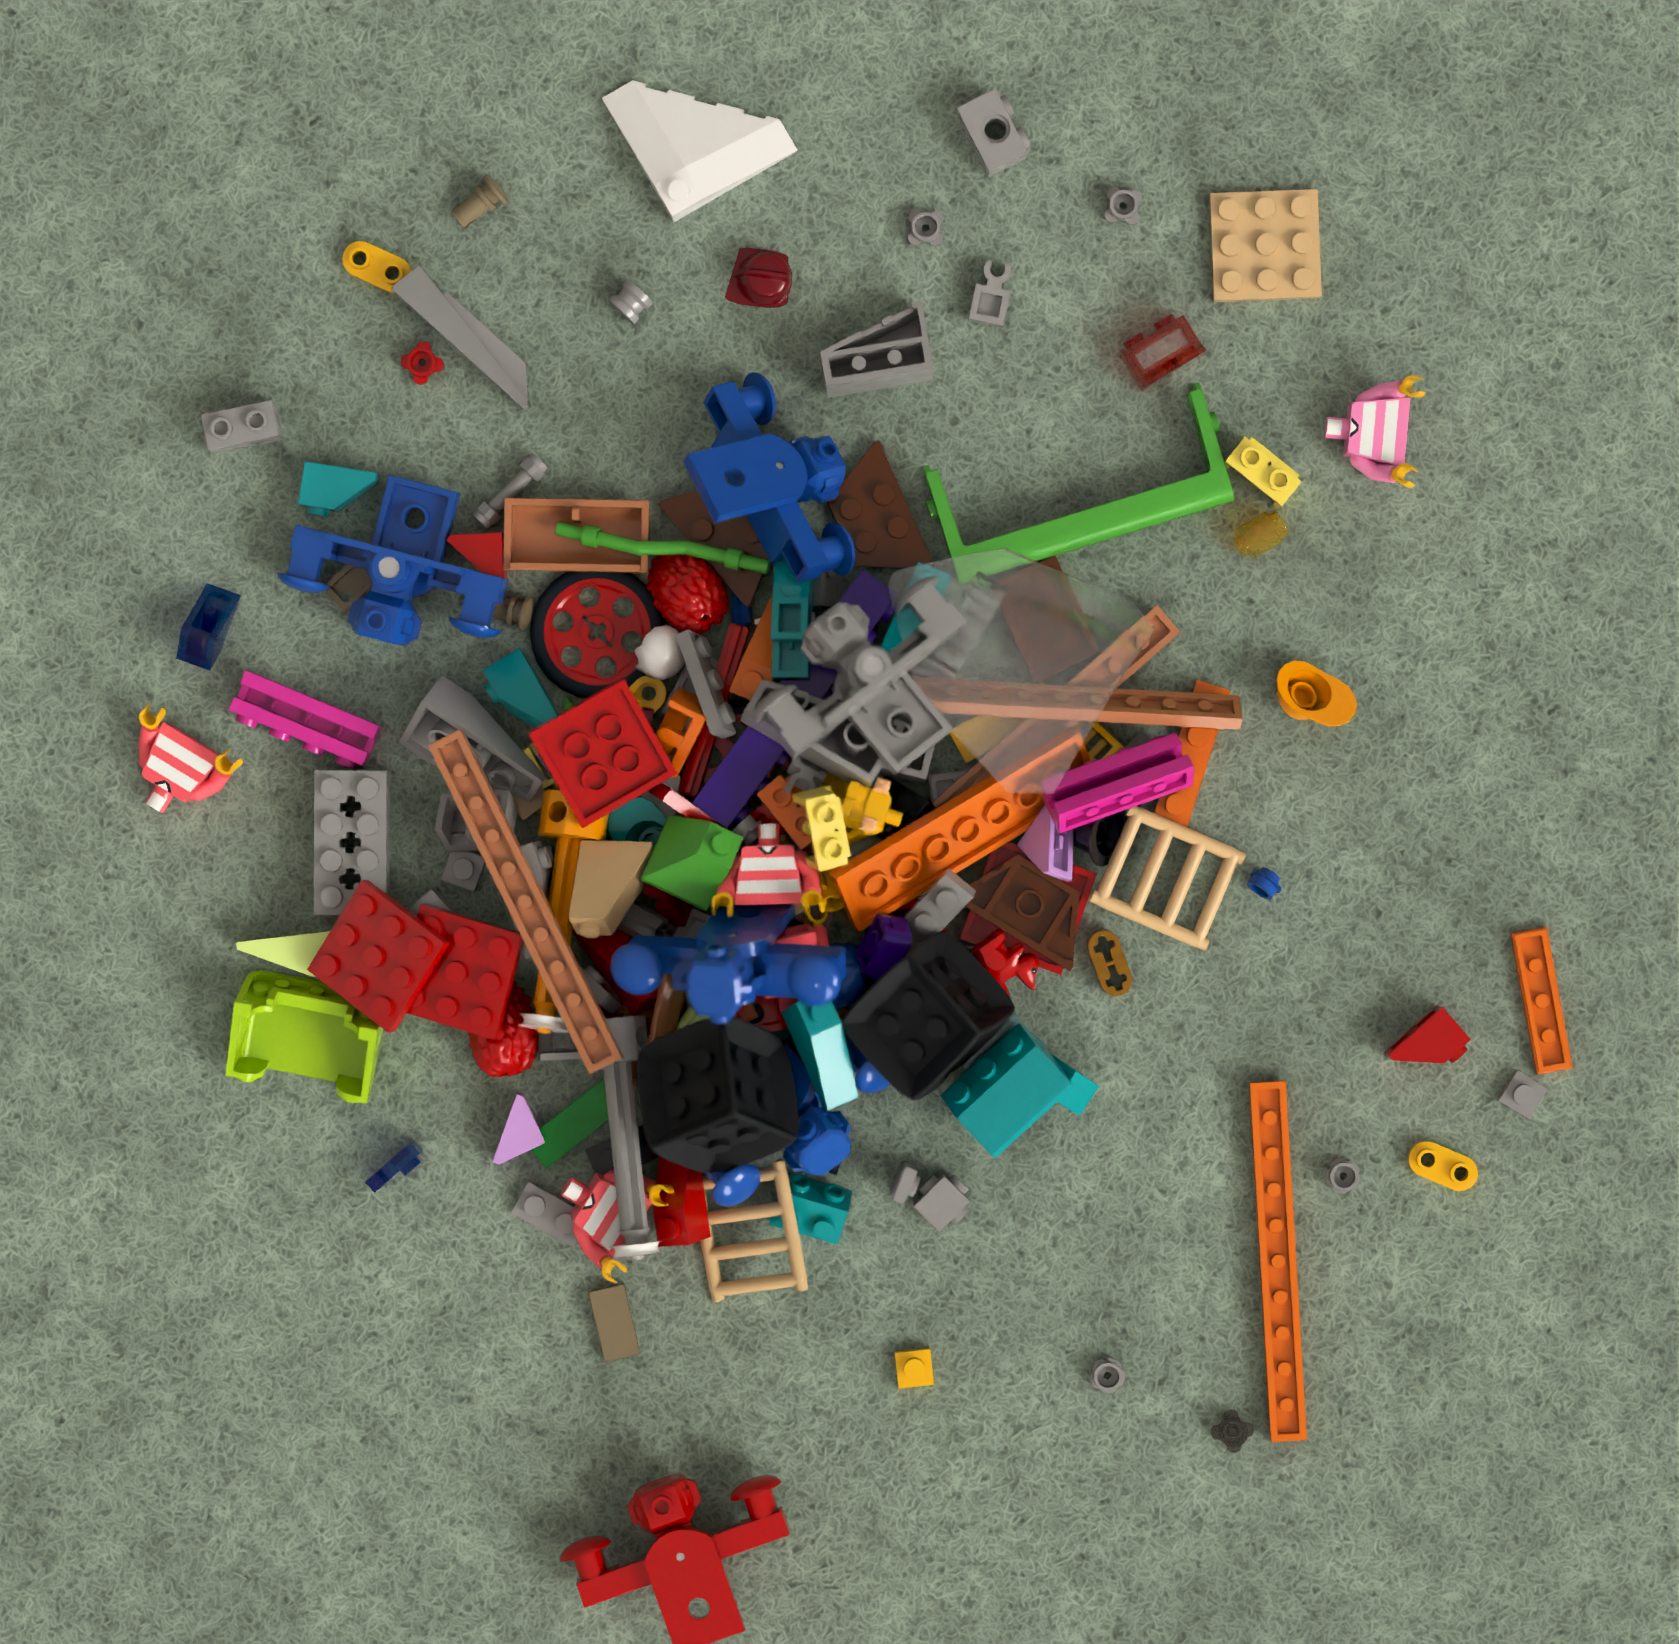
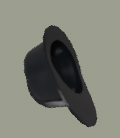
(1100, 837)

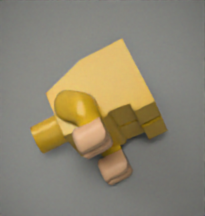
(869, 808)

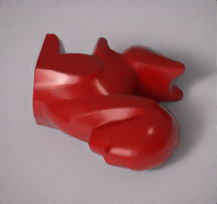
(1005, 962)

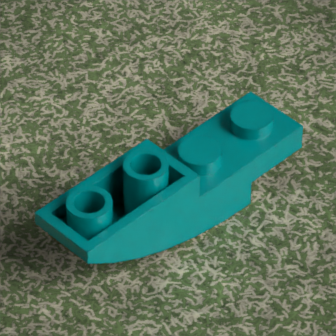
(789, 620)

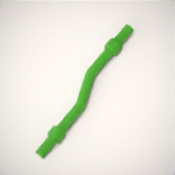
(731, 558)

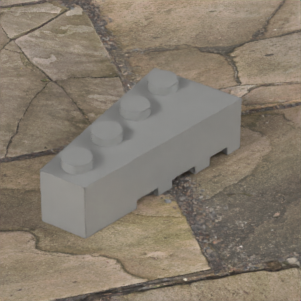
(839, 752)

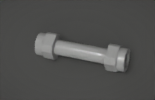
(532, 469)

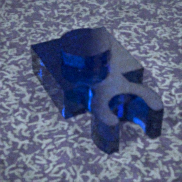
(403, 1161)

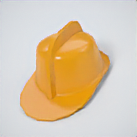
(1314, 695)

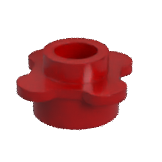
(422, 352)

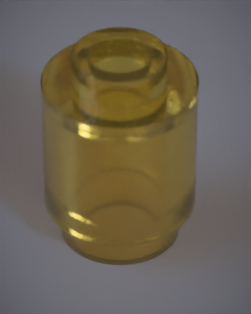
(1260, 534)

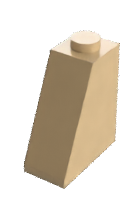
(606, 884)

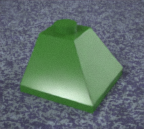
(691, 859)

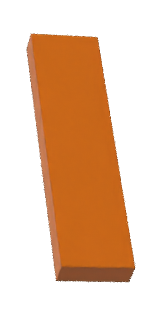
(1541, 1000)

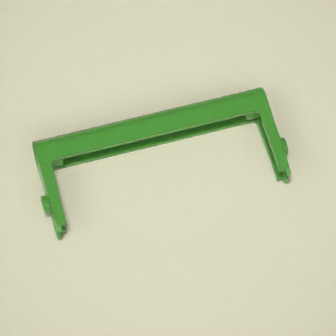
(1109, 519)

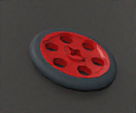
(564, 596)

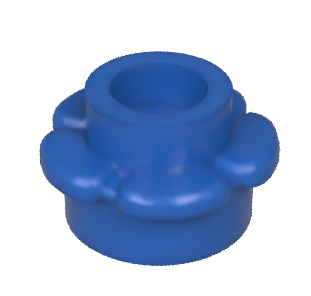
(1264, 883)

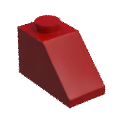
(1431, 1040)

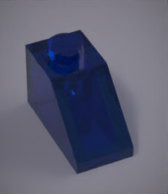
(207, 627)

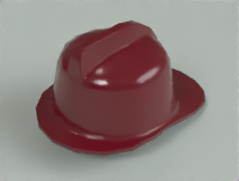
(760, 278)

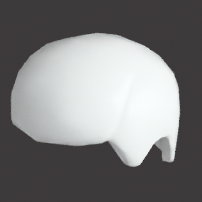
(660, 653)

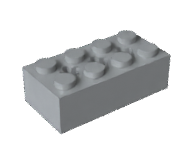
(369, 824)

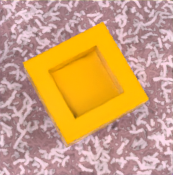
(914, 1368)

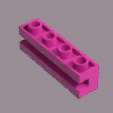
(306, 719)
(1119, 782)

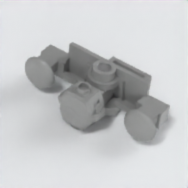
(870, 680)

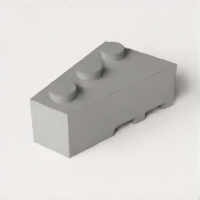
(880, 357)

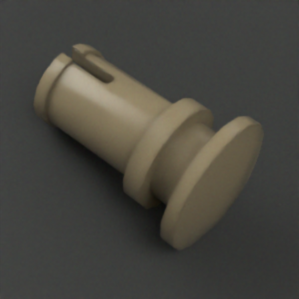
(480, 202)
(515, 611)

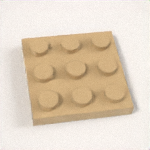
(1265, 245)

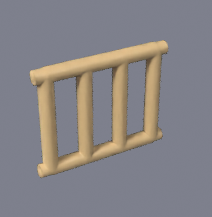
(1166, 923)
(791, 1242)

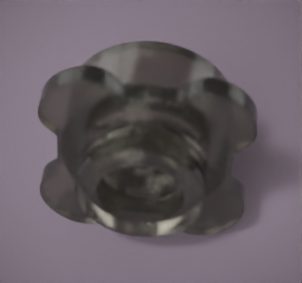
(1235, 1440)

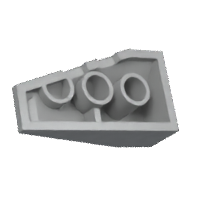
(452, 708)

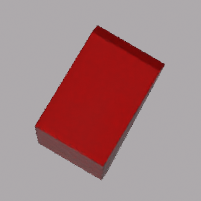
(483, 551)

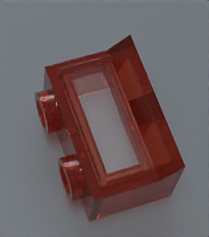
(1162, 351)

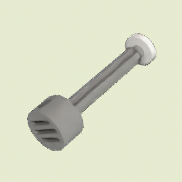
(631, 1037)

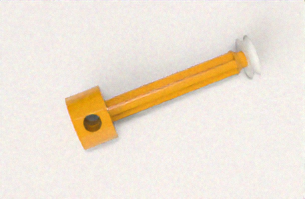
(560, 825)

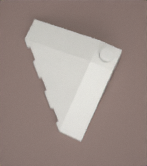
(694, 147)

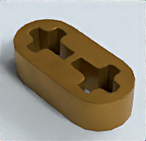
(1101, 966)

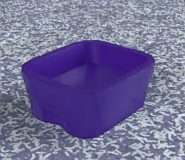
(883, 945)

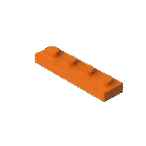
(1197, 744)

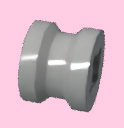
(630, 301)

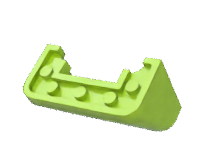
(302, 1031)

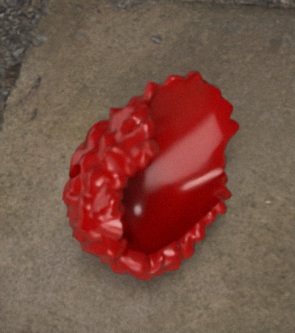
(687, 592)
(516, 1045)

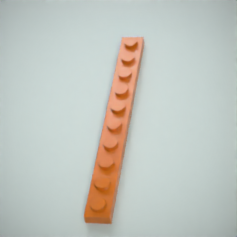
(1277, 1261)

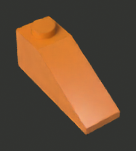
(757, 659)

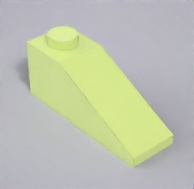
(288, 951)

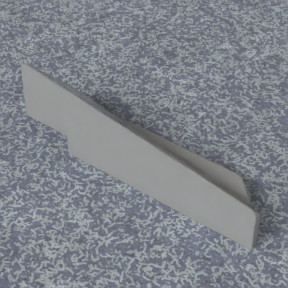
(465, 334)

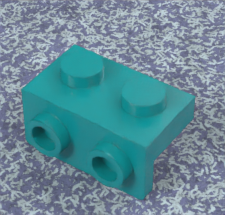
(818, 1208)

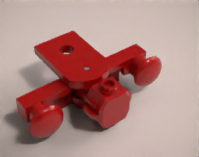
(682, 1559)

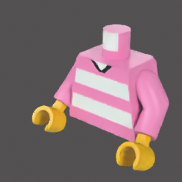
(1378, 430)

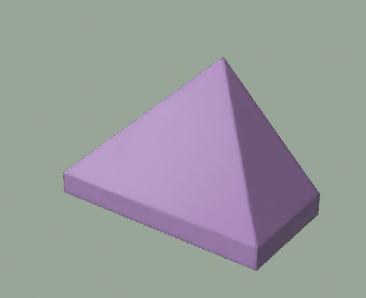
(1048, 848)
(520, 1132)

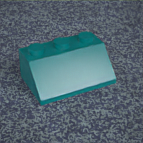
(1007, 1090)

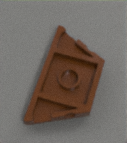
(878, 515)
(697, 525)
(1029, 907)

